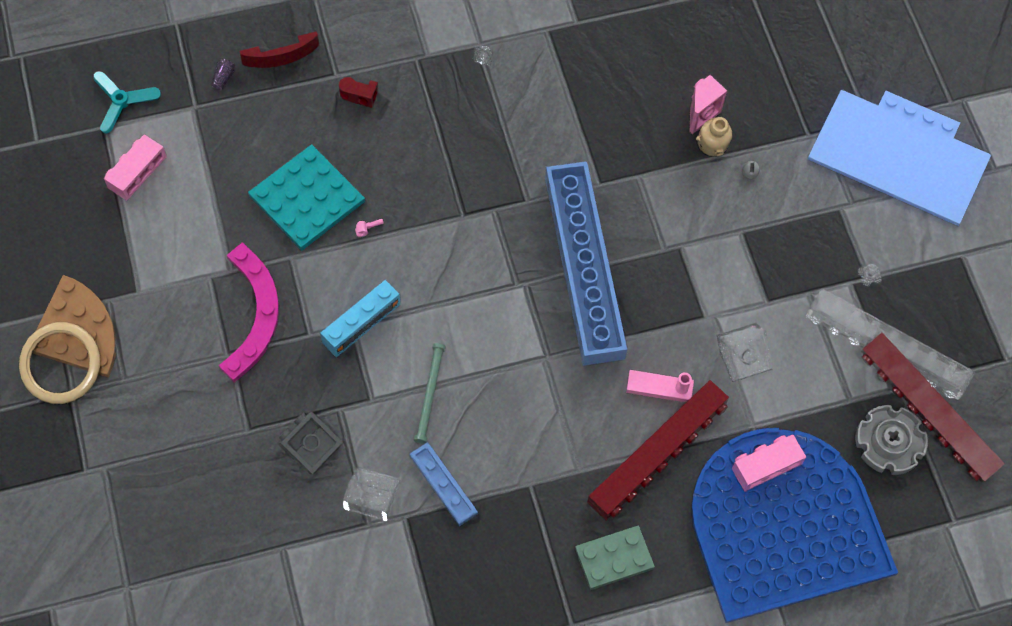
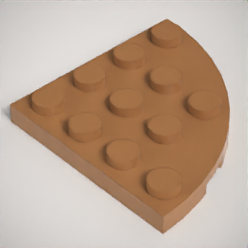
(81, 307)

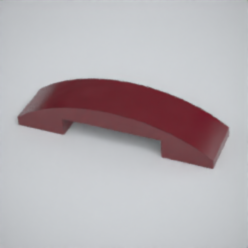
(280, 56)

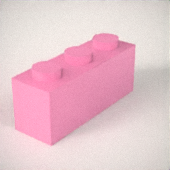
(135, 167)
(768, 462)

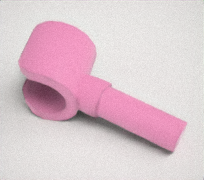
(362, 226)

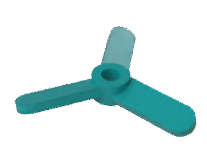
(127, 98)

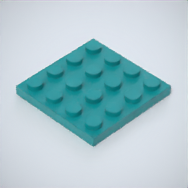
(306, 197)

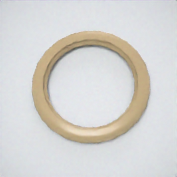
(82, 388)

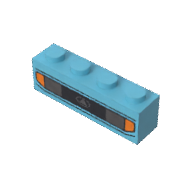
(360, 318)

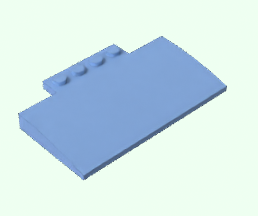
(901, 153)

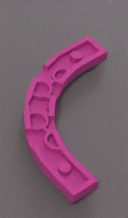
(266, 315)

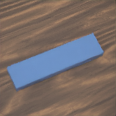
(443, 484)

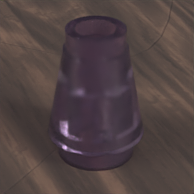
(223, 72)

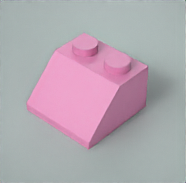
(706, 102)

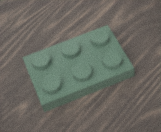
(614, 557)

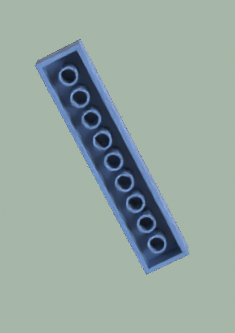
(585, 264)

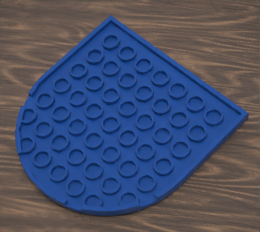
(789, 535)

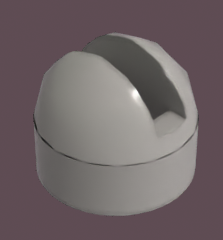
(746, 169)

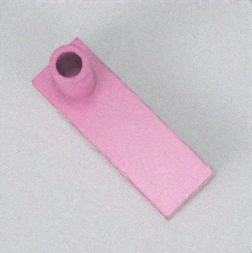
(660, 385)

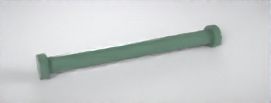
(424, 419)

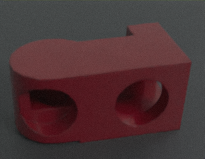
(358, 92)

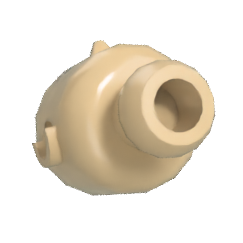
(714, 136)

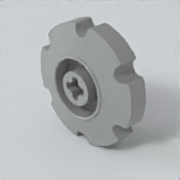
(881, 452)

